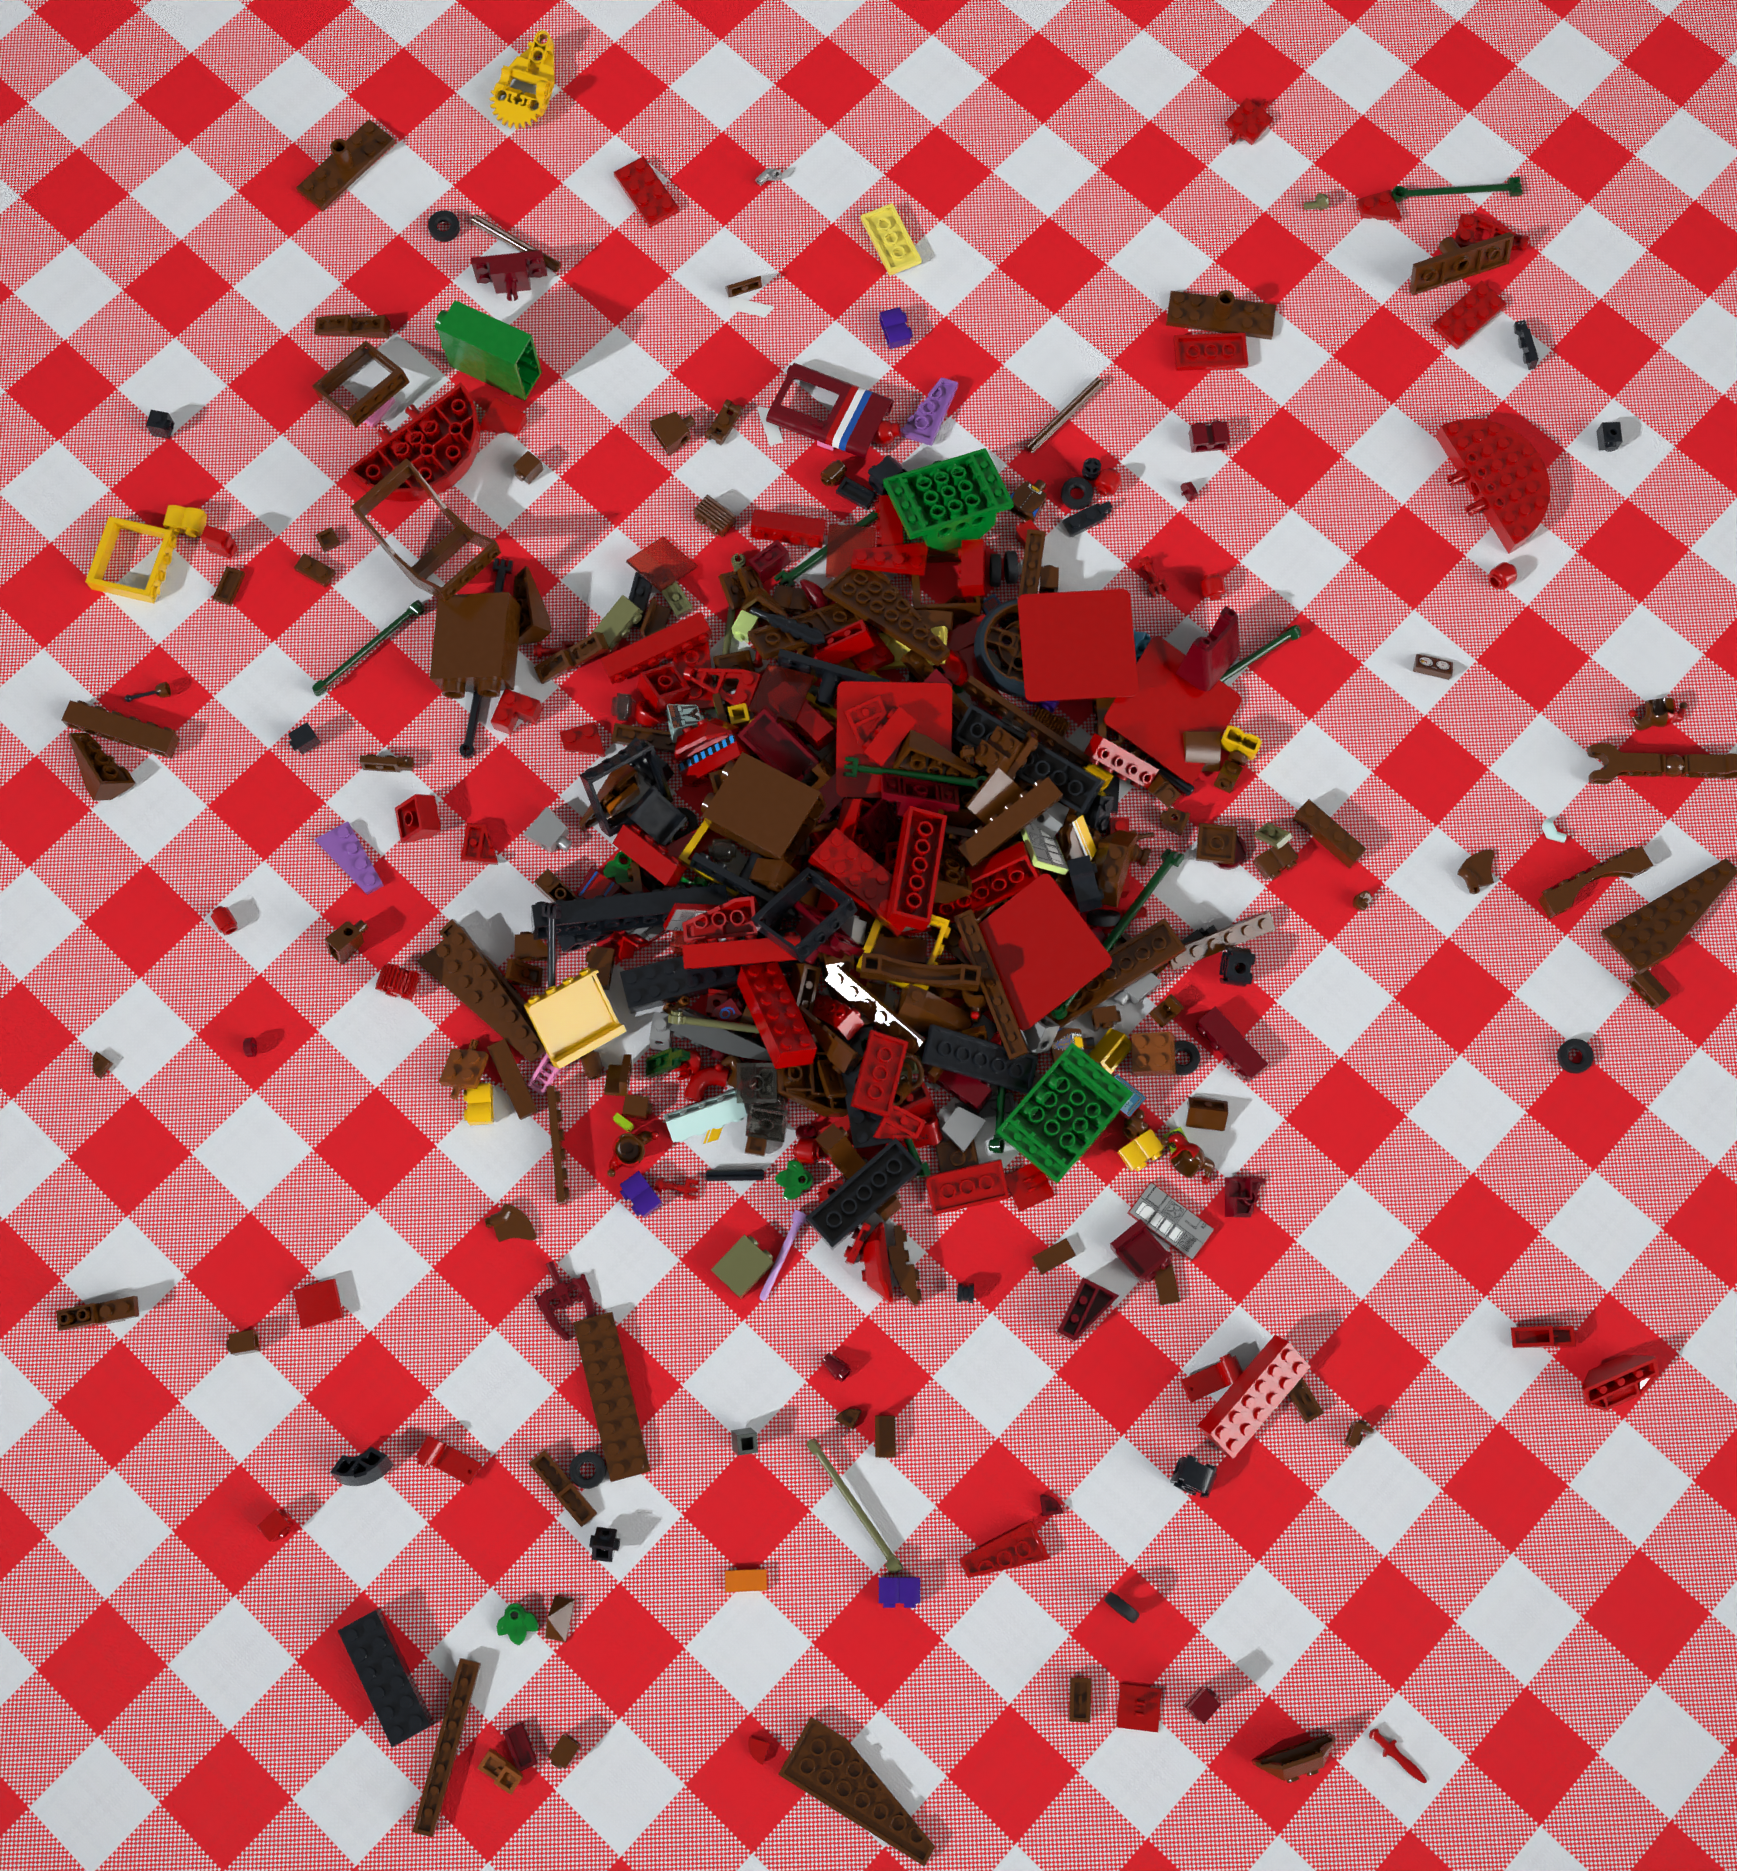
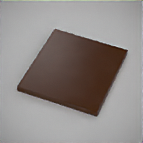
(994, 795)

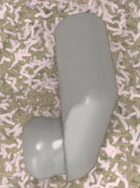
(768, 175)

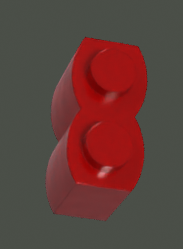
(218, 542)

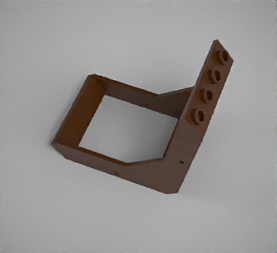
(442, 551)

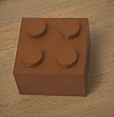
(1153, 1054)

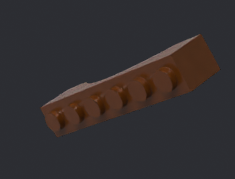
(1628, 866)
(945, 976)

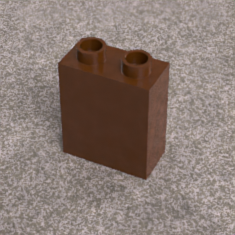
(476, 644)
(763, 809)

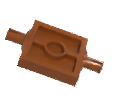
(464, 1069)

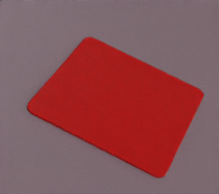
(1077, 645)
(924, 701)
(1168, 708)
(1041, 950)

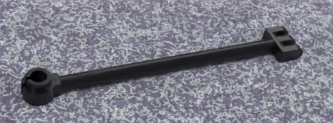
(552, 912)

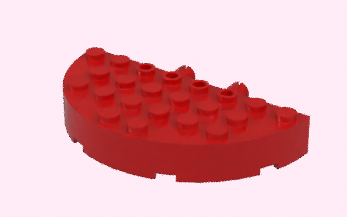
(436, 441)
(1501, 474)

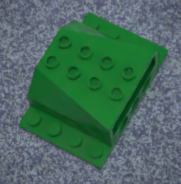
(949, 499)
(1064, 1113)

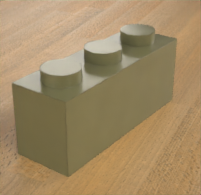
(618, 622)

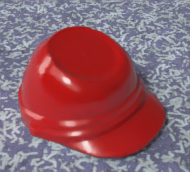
(646, 716)

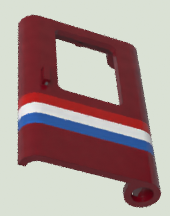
(851, 422)

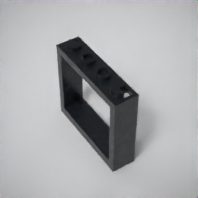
(611, 764)
(788, 897)

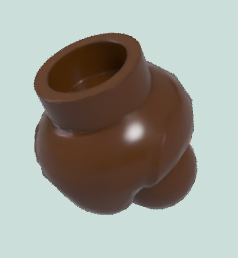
(1135, 1125)

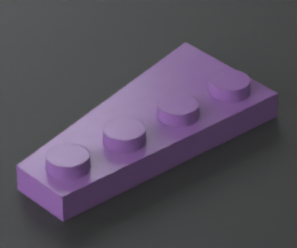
(930, 414)
(349, 854)

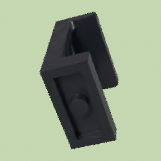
(657, 817)

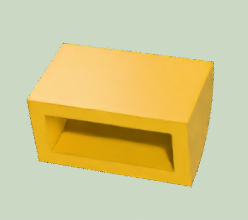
(1111, 1050)

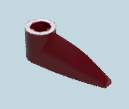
(815, 594)

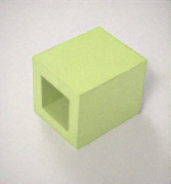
(743, 624)

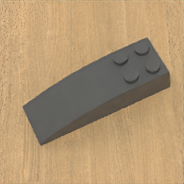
(720, 1039)

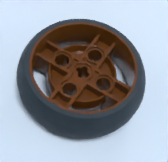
(991, 637)

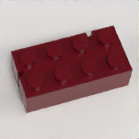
(778, 745)

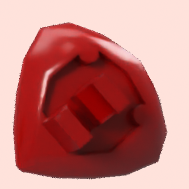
(691, 1066)

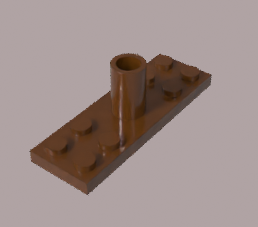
(345, 164)
(1459, 263)
(1221, 314)
(828, 619)

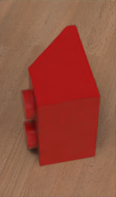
(662, 687)
(417, 818)

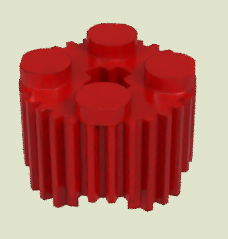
(397, 981)

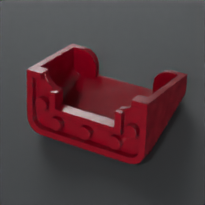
(1214, 654)

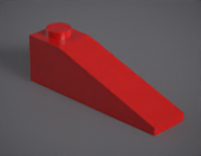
(724, 921)

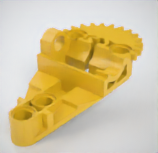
(527, 70)

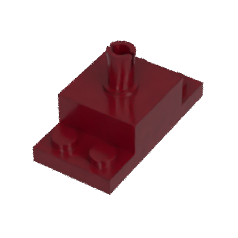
(510, 271)
(919, 794)
(835, 945)

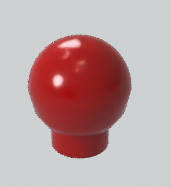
(887, 432)

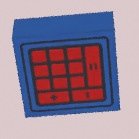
(990, 603)

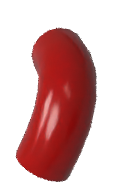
(702, 1080)

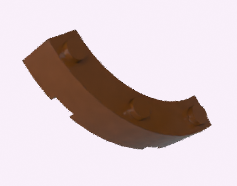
(848, 1162)

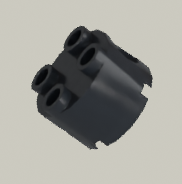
(886, 468)
(1230, 959)
(1193, 1476)

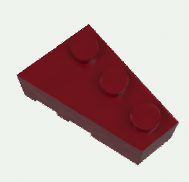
(1085, 1307)

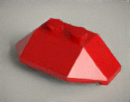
(701, 737)
(877, 1264)
(1619, 1381)

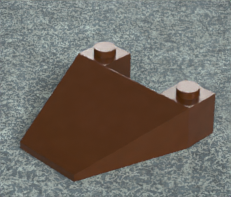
(805, 1087)

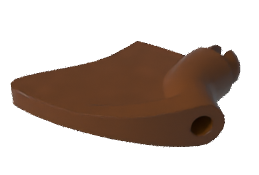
(1477, 871)
(511, 1224)

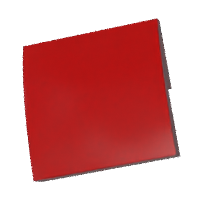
(318, 1304)

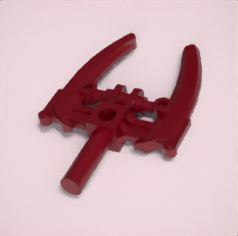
(561, 1292)

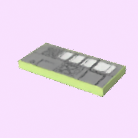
(1043, 850)

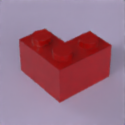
(514, 707)

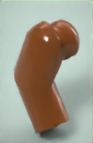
(682, 1002)

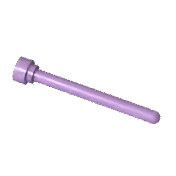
(798, 1220)

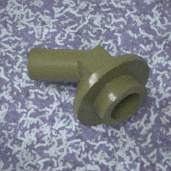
(1322, 202)

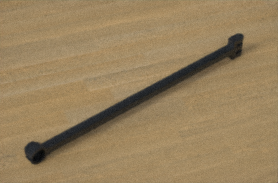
(477, 699)

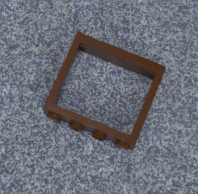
(372, 400)
(958, 609)

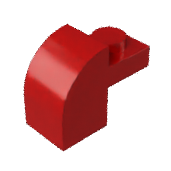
(955, 668)

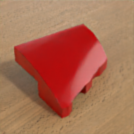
(503, 419)

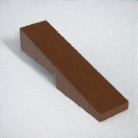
(353, 327)
(572, 657)
(512, 1079)
(562, 1487)

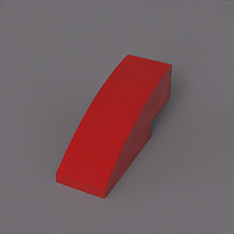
(1543, 1336)

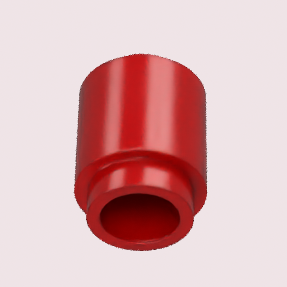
(224, 920)

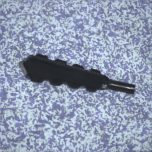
(798, 630)

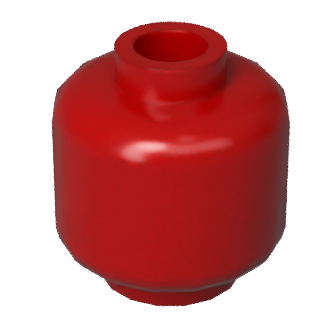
(1108, 482)
(1503, 575)
(1213, 586)
(807, 1151)

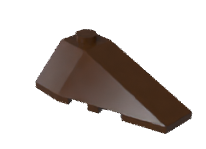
(534, 617)
(922, 1008)
(835, 1048)

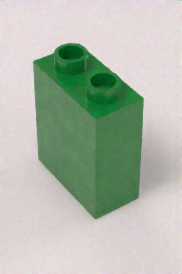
(488, 349)

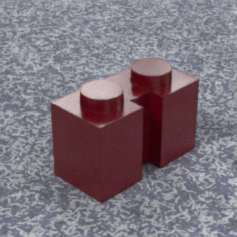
(1209, 437)
(1202, 1704)

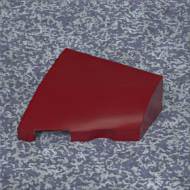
(1241, 1195)

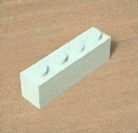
(704, 1116)

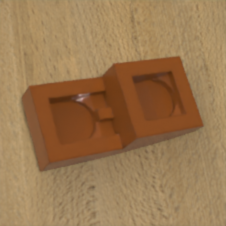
(500, 1770)

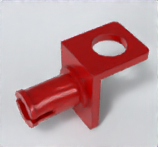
(628, 944)

